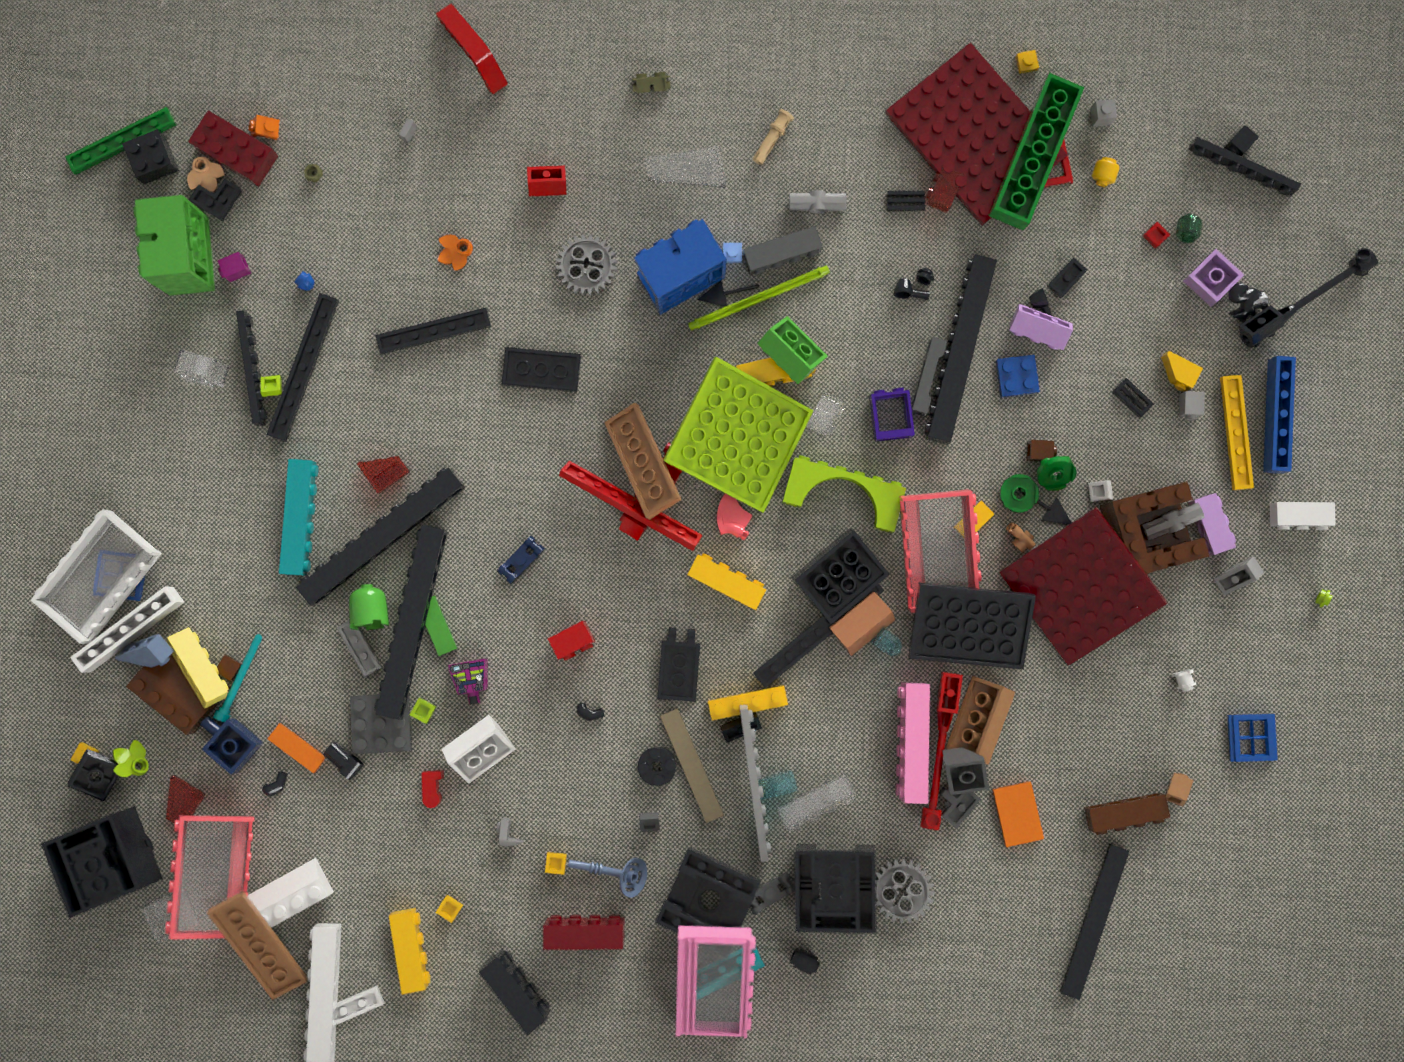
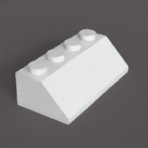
(291, 893)

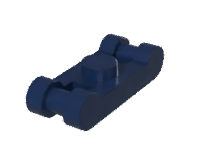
(520, 559)

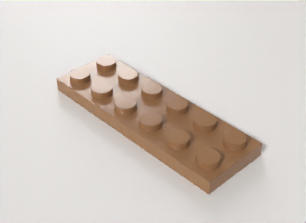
(642, 461)
(257, 945)

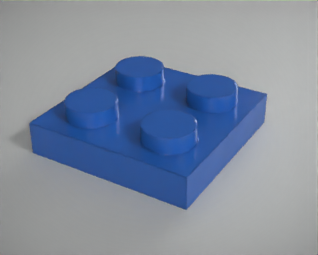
(1017, 376)

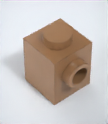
(1178, 789)

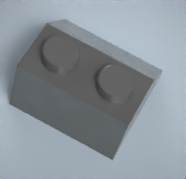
(965, 771)

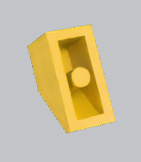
(1180, 371)

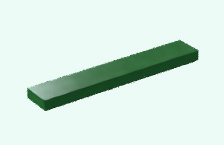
(112, 144)

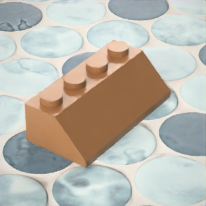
(981, 718)

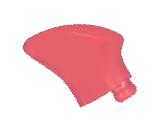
(732, 518)

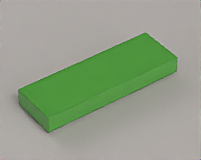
(439, 629)

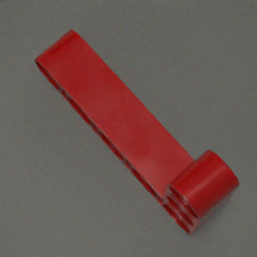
(473, 48)

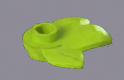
(128, 758)

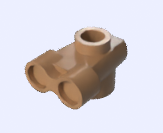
(1022, 539)

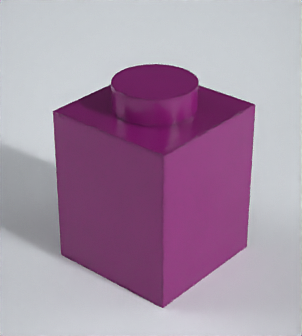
(233, 267)

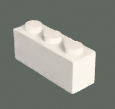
(1302, 515)

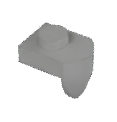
(503, 830)

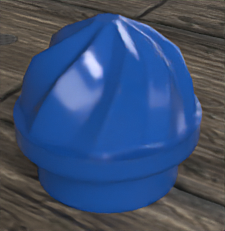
(304, 281)

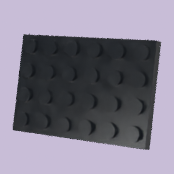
(971, 626)

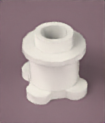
(1184, 680)

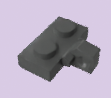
(958, 806)

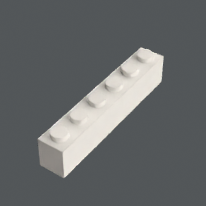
(127, 629)

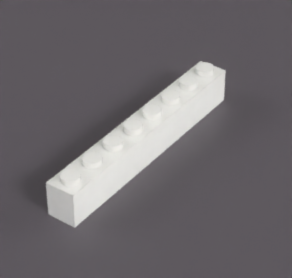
(322, 993)

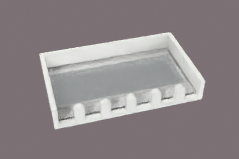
(95, 577)

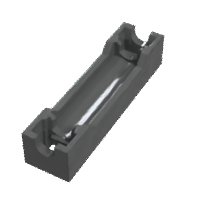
(921, 398)

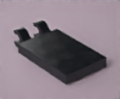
(679, 667)

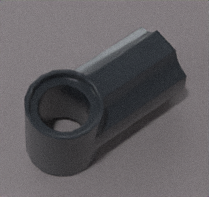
(347, 764)

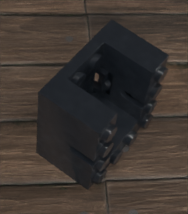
(84, 871)
(835, 890)

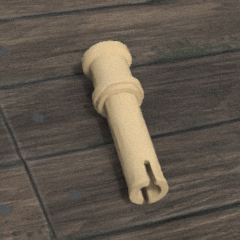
(776, 130)

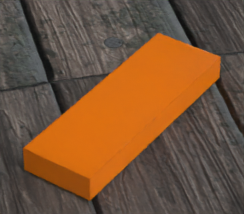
(297, 748)

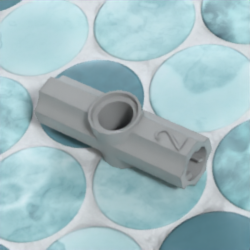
(817, 201)
(1173, 521)

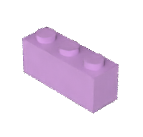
(1041, 327)
(1214, 525)

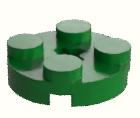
(1059, 464)
(1026, 502)

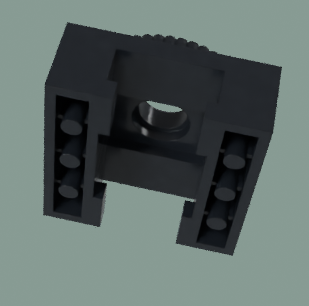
(703, 873)

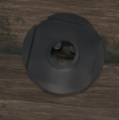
(657, 777)

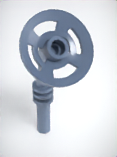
(625, 875)

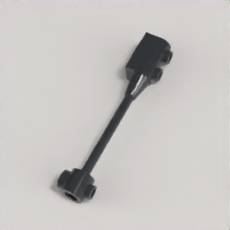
(1270, 320)

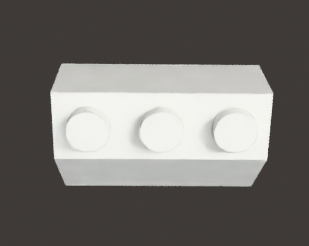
(478, 749)

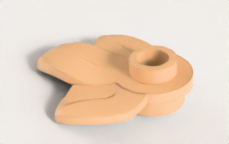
(206, 177)

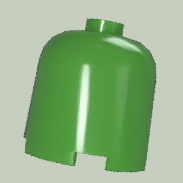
(368, 608)

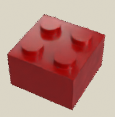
(571, 640)

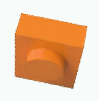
(264, 127)

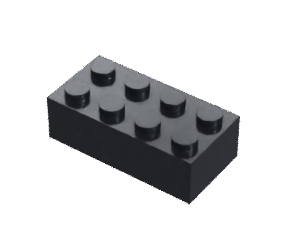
(515, 991)

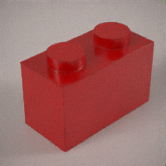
(546, 180)

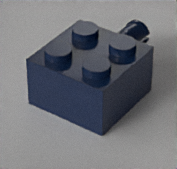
(230, 744)

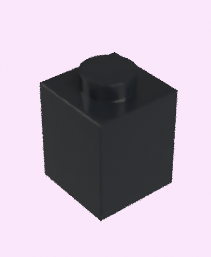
(1241, 141)

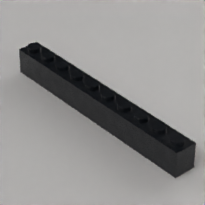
(960, 350)
(380, 537)
(411, 622)

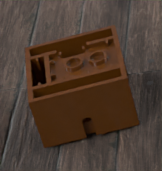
(1129, 515)

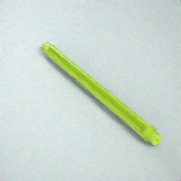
(759, 297)

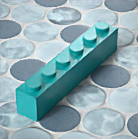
(298, 517)

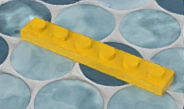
(1236, 432)

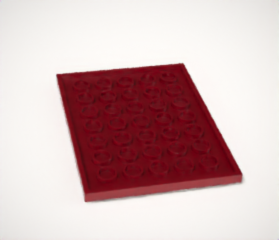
(965, 123)

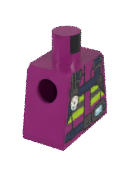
(470, 678)

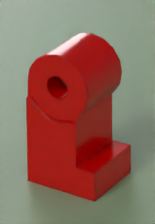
(430, 788)

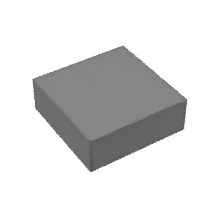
(408, 130)

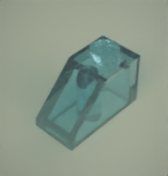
(778, 784)

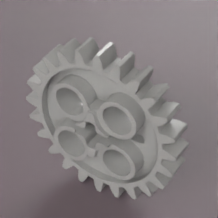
(589, 248)
(917, 900)

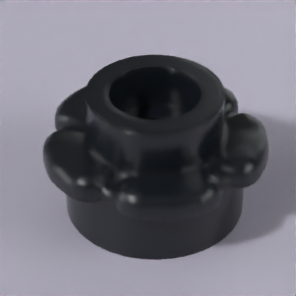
(925, 276)

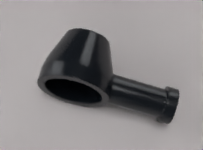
(904, 290)
(1039, 300)

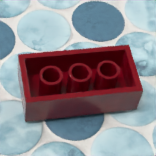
(233, 148)
(584, 933)

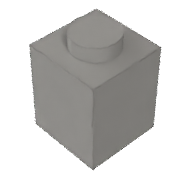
(1103, 113)
(1191, 405)

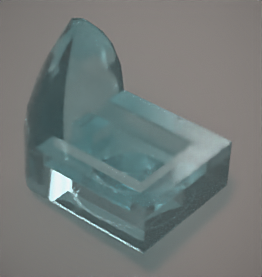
(888, 642)

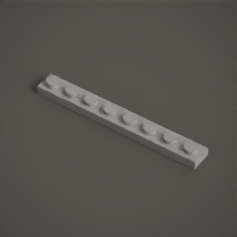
(754, 775)

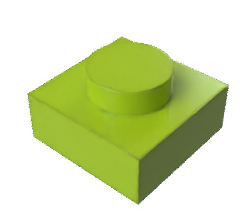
(271, 385)
(423, 710)

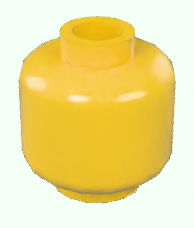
(1105, 171)

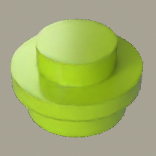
(1323, 598)

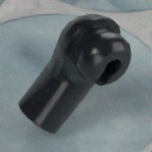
(588, 714)
(277, 786)

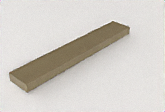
(692, 765)

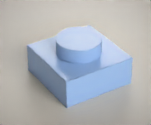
(733, 252)

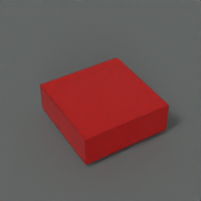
(1156, 235)

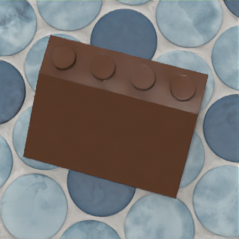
(170, 695)

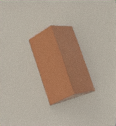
(862, 623)

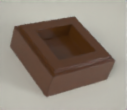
(228, 667)

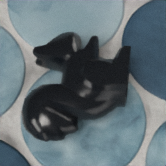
(1249, 300)

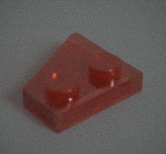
(383, 472)
(182, 799)

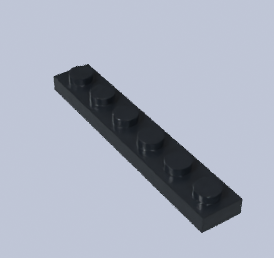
(1244, 166)
(433, 331)
(250, 362)

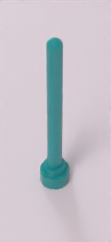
(223, 712)

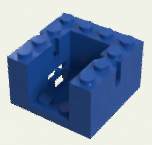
(680, 266)

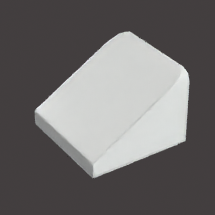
(1100, 491)

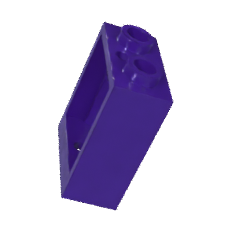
(897, 393)

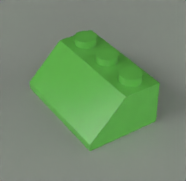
(792, 349)

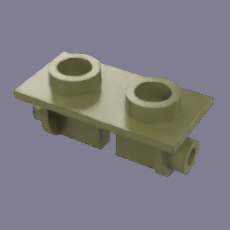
(658, 81)

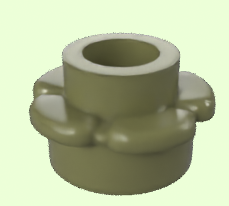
(313, 168)

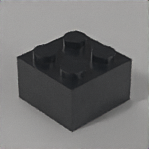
(150, 157)

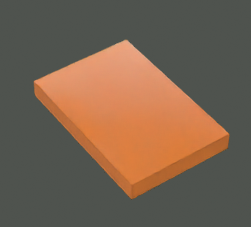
(1018, 814)

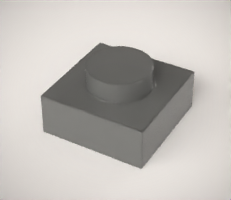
(649, 822)

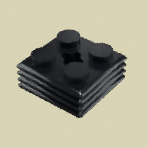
(82, 778)

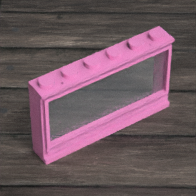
(714, 981)

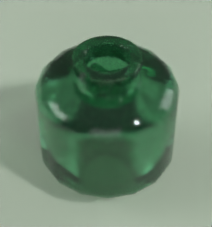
(1189, 228)

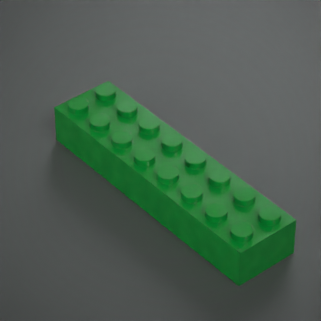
(1036, 151)

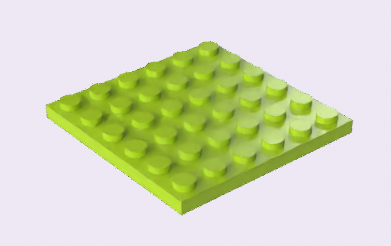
(738, 435)

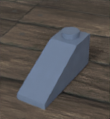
(146, 652)

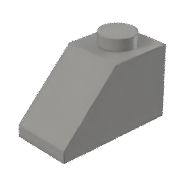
(1239, 575)

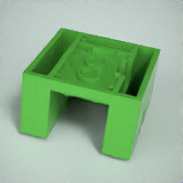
(182, 253)

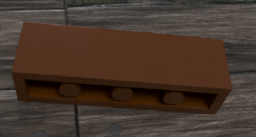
(1127, 812)

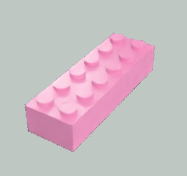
(914, 742)

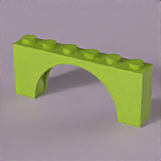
(883, 495)

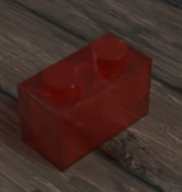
(944, 190)

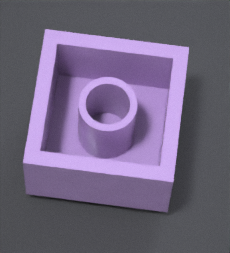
(1213, 278)

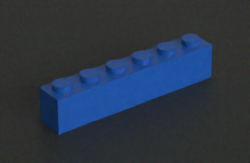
(1279, 415)

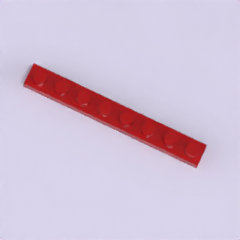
(629, 505)

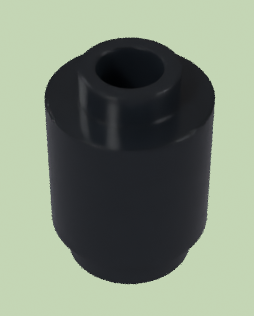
(804, 961)

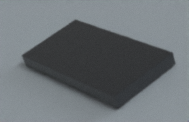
(541, 369)

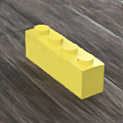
(197, 668)

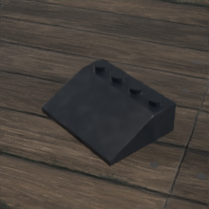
(840, 575)

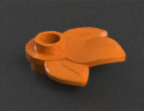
(452, 251)

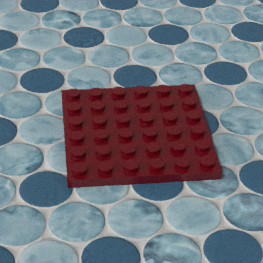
(1084, 586)

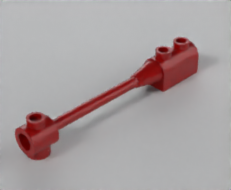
(946, 707)

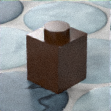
(1040, 449)

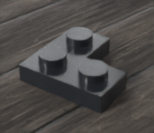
(218, 203)

